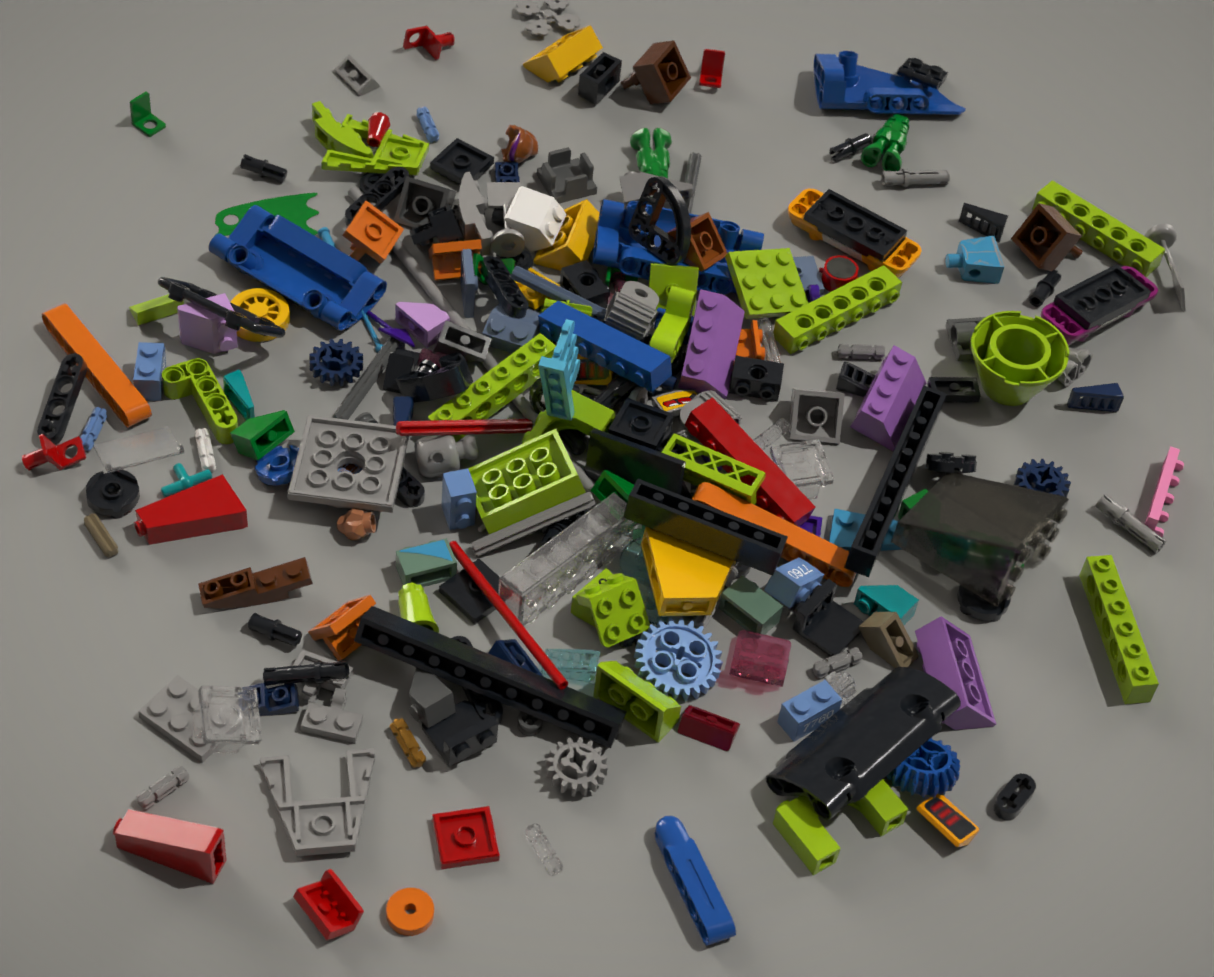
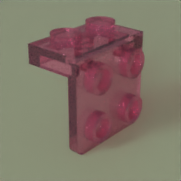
(760, 658)

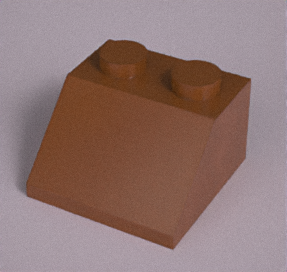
(705, 243)

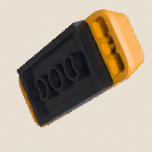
(854, 230)

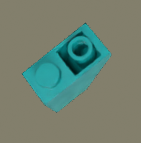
(886, 599)

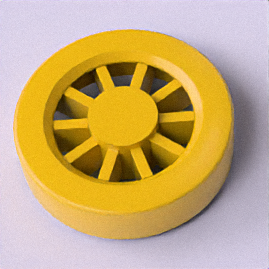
(265, 304)

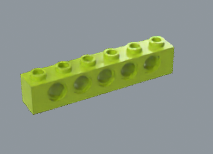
(1103, 230)
(837, 309)
(497, 385)
(1118, 630)

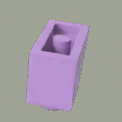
(421, 320)

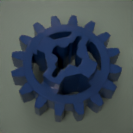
(336, 362)
(1043, 478)

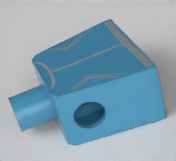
(977, 260)

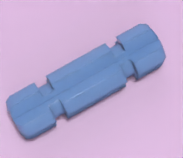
(427, 124)
(93, 427)

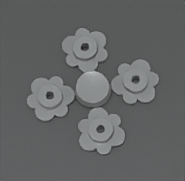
(547, 17)

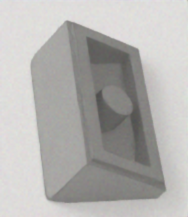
(356, 76)

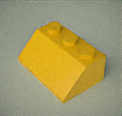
(565, 55)
(574, 238)

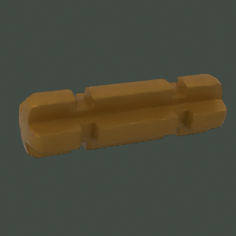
(407, 742)

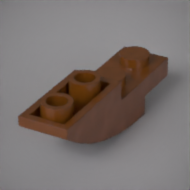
(258, 588)

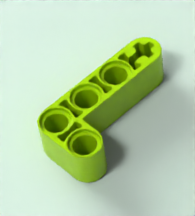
(675, 322)
(197, 379)

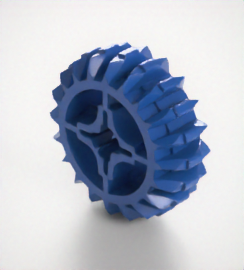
(927, 770)

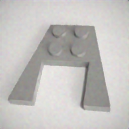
(321, 824)

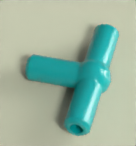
(184, 480)

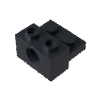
(442, 225)

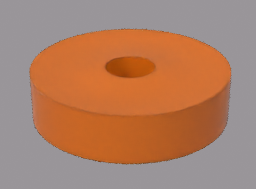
(406, 923)

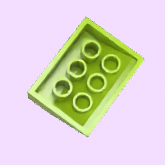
(524, 481)

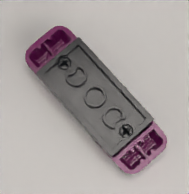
(1098, 302)

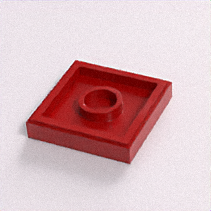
(465, 837)

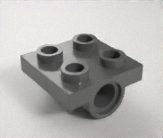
(960, 335)

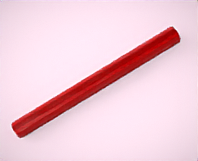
(463, 427)

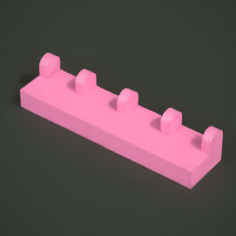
(1160, 495)

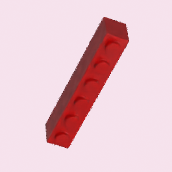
(723, 434)

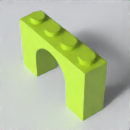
(586, 417)
(812, 842)

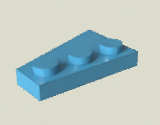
(845, 528)

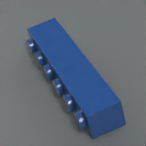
(608, 346)

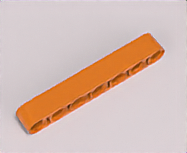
(101, 370)
(800, 543)

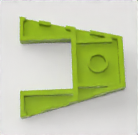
(391, 153)

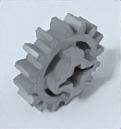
(576, 766)

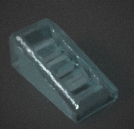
(582, 657)

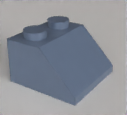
(510, 332)

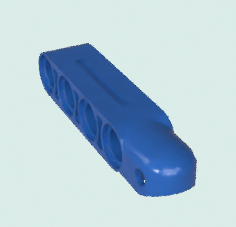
(694, 881)

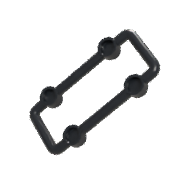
(234, 319)

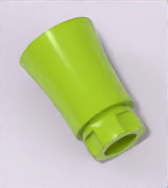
(415, 606)

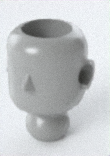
(442, 454)

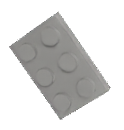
(172, 716)

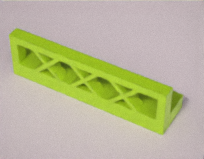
(699, 473)

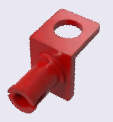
(429, 40)
(712, 68)
(54, 454)

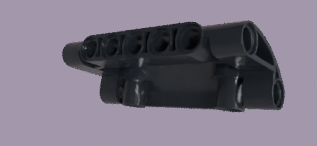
(864, 741)

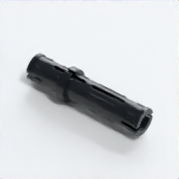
(305, 673)

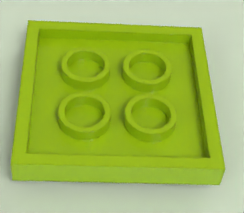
(766, 282)

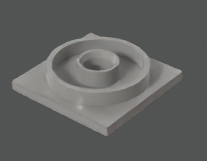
(337, 442)

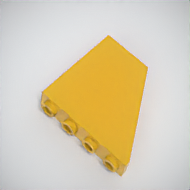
(682, 575)

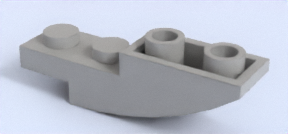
(471, 214)

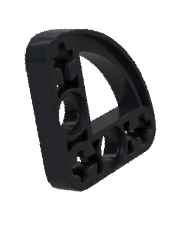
(648, 222)

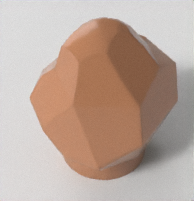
(356, 524)

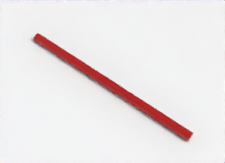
(509, 616)

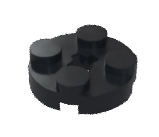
(949, 463)
(117, 504)
(979, 608)

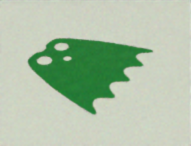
(290, 207)

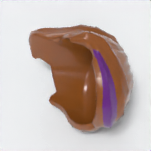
(520, 145)

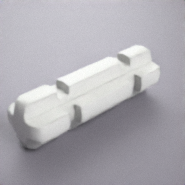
(205, 449)

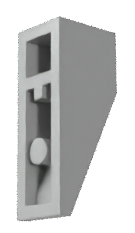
(634, 183)

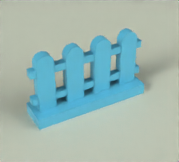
(560, 374)

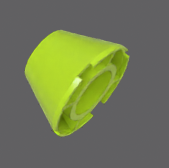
(1017, 356)

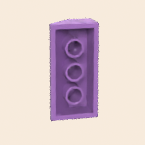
(712, 344)
(890, 399)
(953, 661)

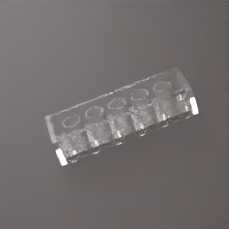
(566, 560)

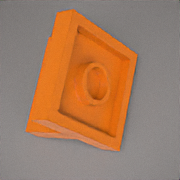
(372, 233)
(447, 258)
(341, 626)

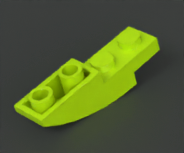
(334, 136)

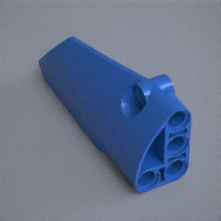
(850, 86)

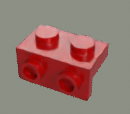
(330, 905)

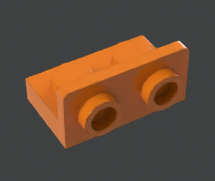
(750, 343)

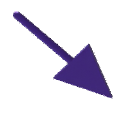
(400, 334)

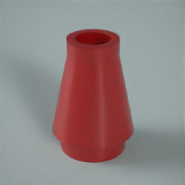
(377, 128)

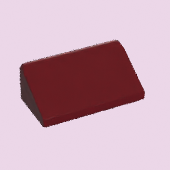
(708, 728)

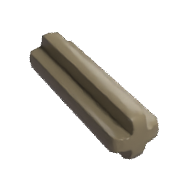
(101, 535)

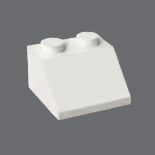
(535, 217)

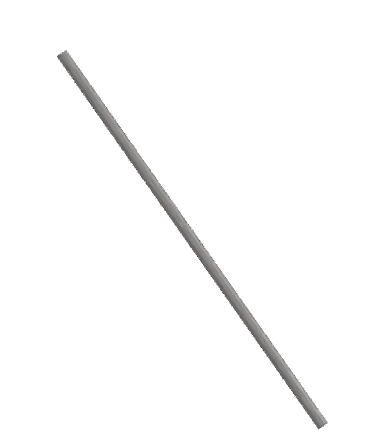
(444, 305)

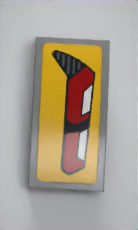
(674, 400)

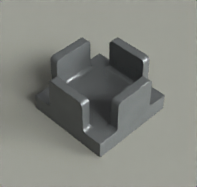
(567, 178)

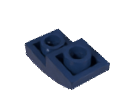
(506, 172)
(277, 699)

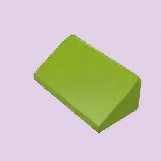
(154, 309)

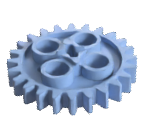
(685, 640)

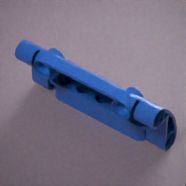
(618, 250)
(300, 267)

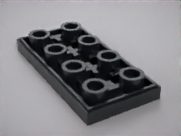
(632, 462)

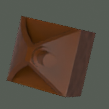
(659, 73)
(1047, 237)

